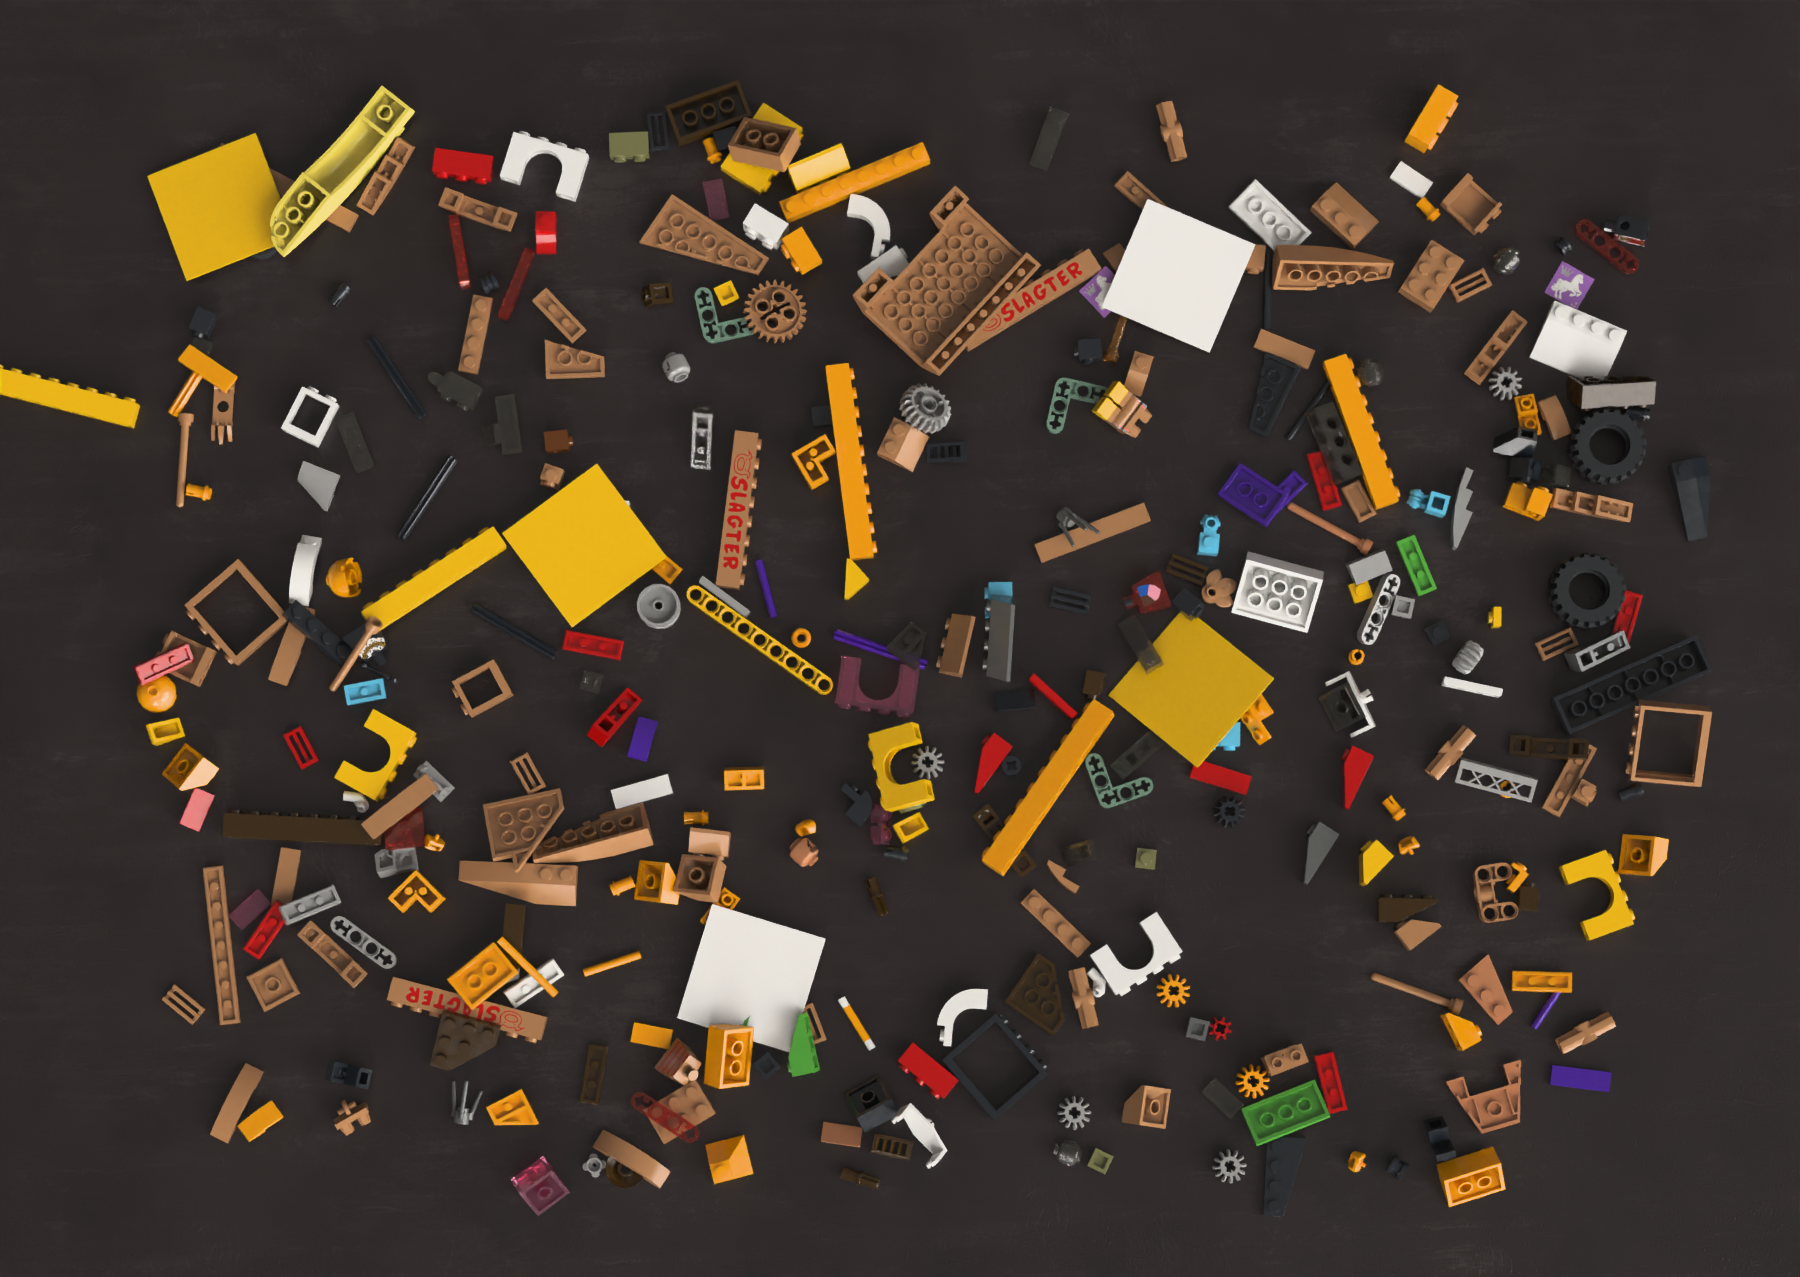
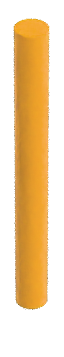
(527, 966)

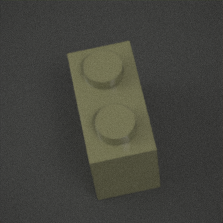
(629, 146)

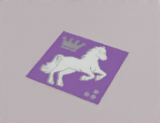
(1569, 285)
(1097, 289)

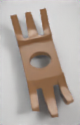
(222, 418)

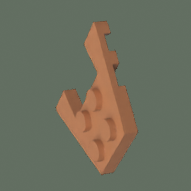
(1494, 1107)

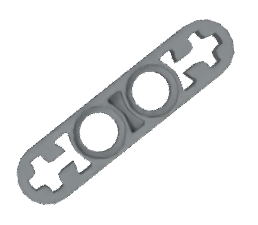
(1375, 607)
(364, 941)

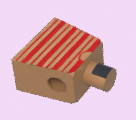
(679, 1063)

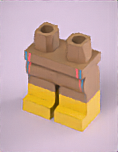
(1127, 414)

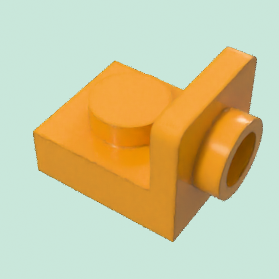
(1516, 880)

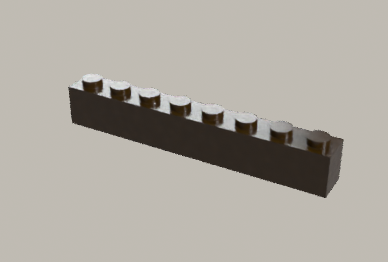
(297, 828)

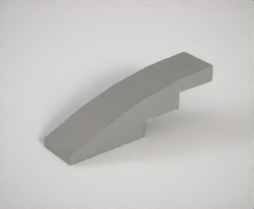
(1460, 515)

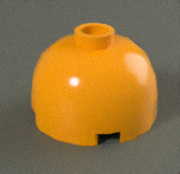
(344, 578)
(157, 694)

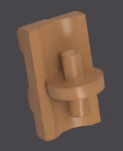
(349, 1113)

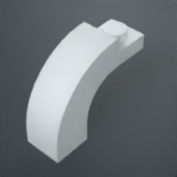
(871, 212)
(303, 569)
(964, 1000)

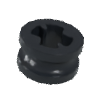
(1562, 246)

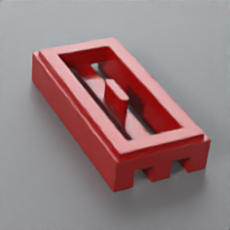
(308, 762)

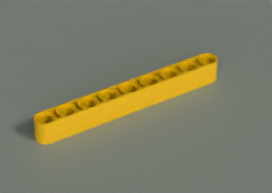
(754, 631)

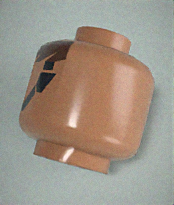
(804, 852)

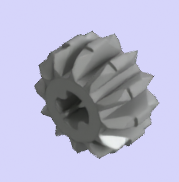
(1511, 388)
(1467, 657)
(922, 767)
(1069, 1117)
(1235, 1162)

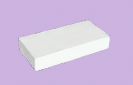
(1411, 180)

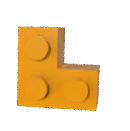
(800, 251)
(809, 459)
(1526, 501)
(416, 888)

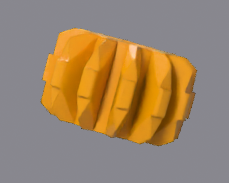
(1173, 997)
(1256, 1075)

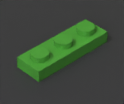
(1416, 565)

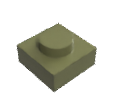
(1145, 858)
(1100, 1161)

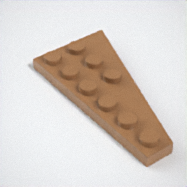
(692, 234)

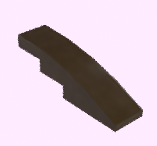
(514, 932)

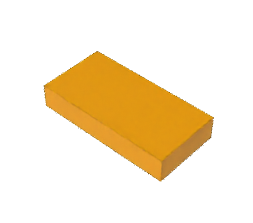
(651, 1035)

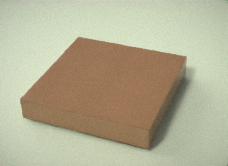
(273, 985)

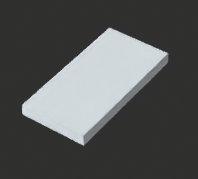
(1268, 217)

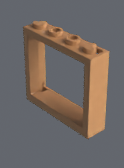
(217, 641)
(1696, 777)

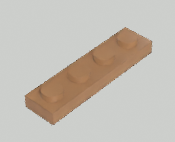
(475, 334)
(1566, 784)
(1055, 923)

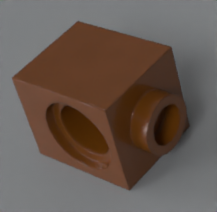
(558, 441)

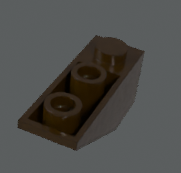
(1396, 909)

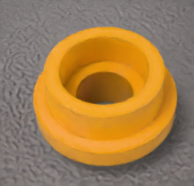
(801, 631)

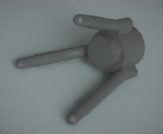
(1069, 518)
(461, 1114)

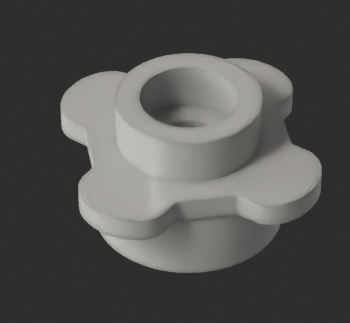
(595, 1171)

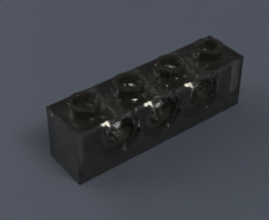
(1332, 453)

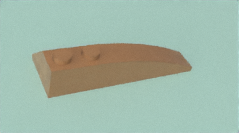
(1315, 266)
(609, 836)
(533, 883)

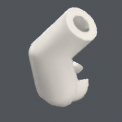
(358, 799)
(1098, 982)

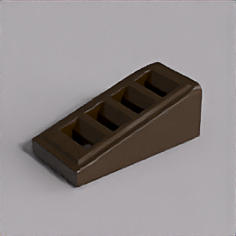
(883, 1152)

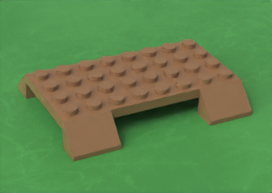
(947, 287)

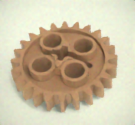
(784, 326)

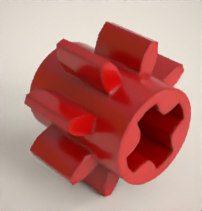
(1225, 1030)

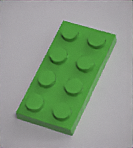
(1285, 1112)

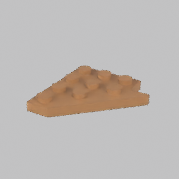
(520, 824)

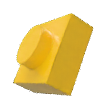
(726, 293)
(1360, 592)
(1494, 617)

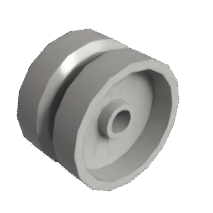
(662, 617)

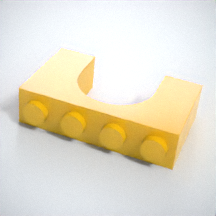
(752, 176)
(884, 746)
(374, 783)
(1617, 914)

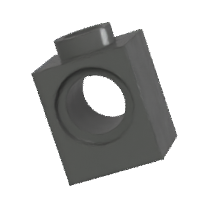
(1197, 1029)

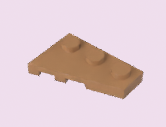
(569, 363)

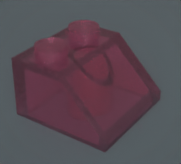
(540, 1186)

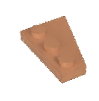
(1487, 990)

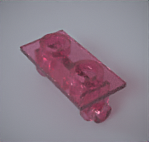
(882, 833)

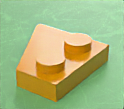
(512, 1110)

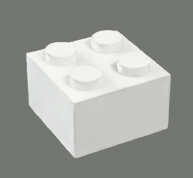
(765, 227)

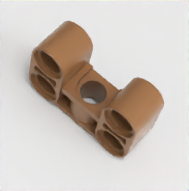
(1485, 893)

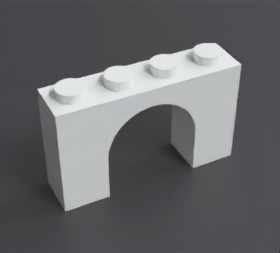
(524, 147)
(890, 262)
(1164, 950)

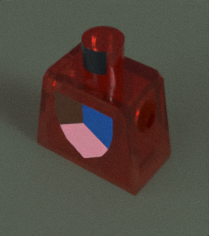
(1148, 595)

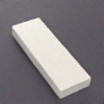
(1472, 687)
(641, 791)
(528, 986)

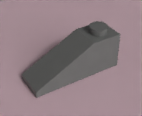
(1596, 651)
(1318, 845)

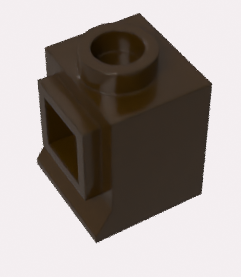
(1093, 684)
(1528, 897)

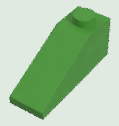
(802, 1052)

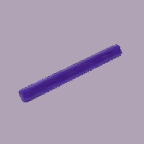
(869, 645)

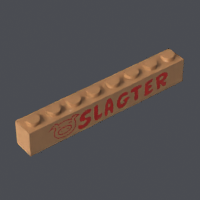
(1039, 293)
(737, 510)
(435, 1000)

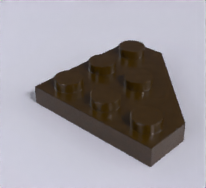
(1039, 995)
(462, 1039)

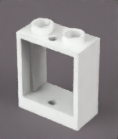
(301, 434)

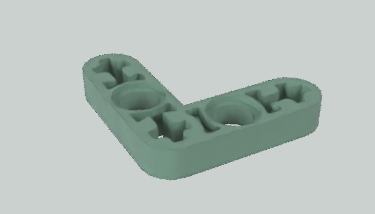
(719, 327)
(1071, 393)
(1108, 789)

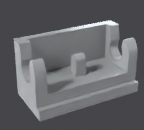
(1369, 566)

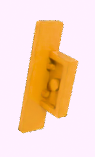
(1252, 719)

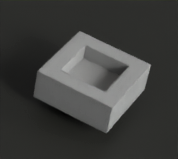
(1403, 607)

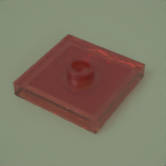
(407, 832)

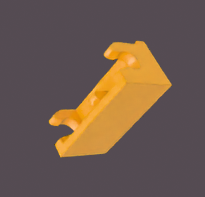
(744, 778)

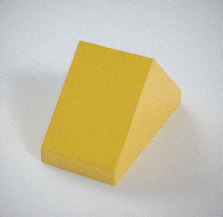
(854, 579)
(165, 731)
(910, 827)

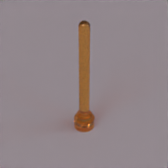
(1111, 354)

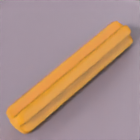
(184, 394)

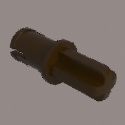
(876, 896)
(860, 1178)

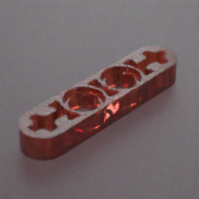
(1604, 249)
(459, 251)
(516, 284)
(666, 1115)

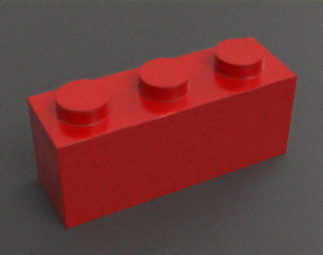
(463, 166)
(927, 1071)

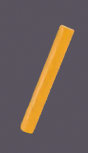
(612, 963)

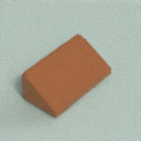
(841, 1134)

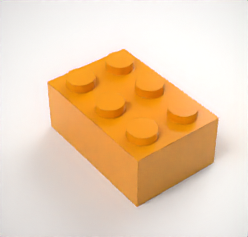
(1432, 119)

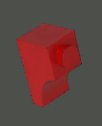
(546, 232)

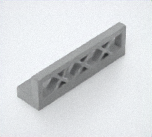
(1522, 779)

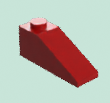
(614, 717)
(992, 755)
(1353, 771)

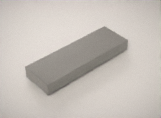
(724, 597)
(309, 905)

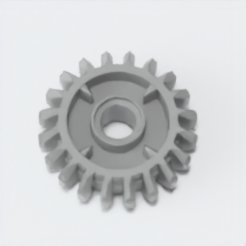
(925, 408)

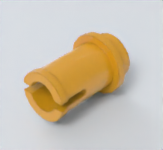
(711, 148)
(1428, 209)
(199, 491)
(1352, 659)
(1394, 808)
(696, 818)
(622, 885)

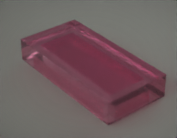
(716, 199)
(250, 909)

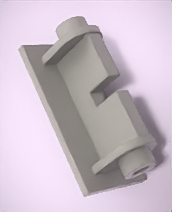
(444, 786)

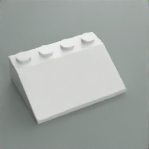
(1577, 342)
(1277, 592)

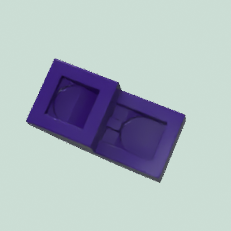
(642, 739)

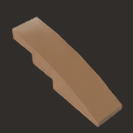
(385, 176)
(1495, 347)
(1591, 505)
(288, 654)
(399, 806)

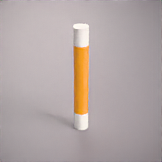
(856, 1023)

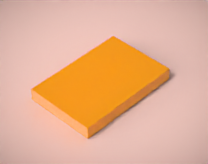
(482, 976)

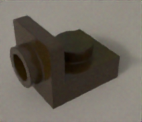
(657, 294)

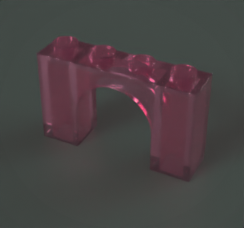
(850, 694)

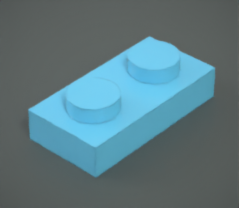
(365, 692)

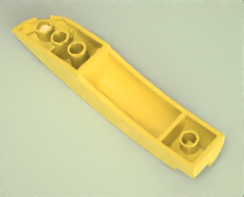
(338, 170)

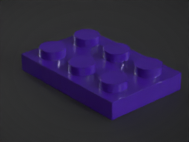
(1253, 495)

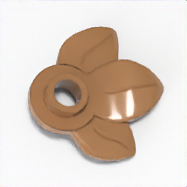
(1221, 588)

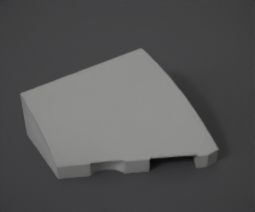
(318, 483)
(396, 861)

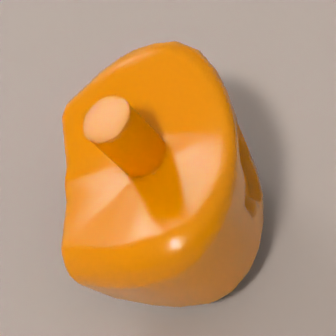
(805, 827)
(434, 843)
(1408, 844)
(1356, 1161)

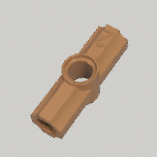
(1171, 131)
(1450, 752)
(1083, 998)
(1585, 1032)

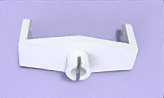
(1361, 697)
(923, 1131)

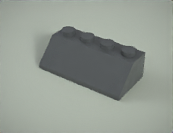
(1000, 637)

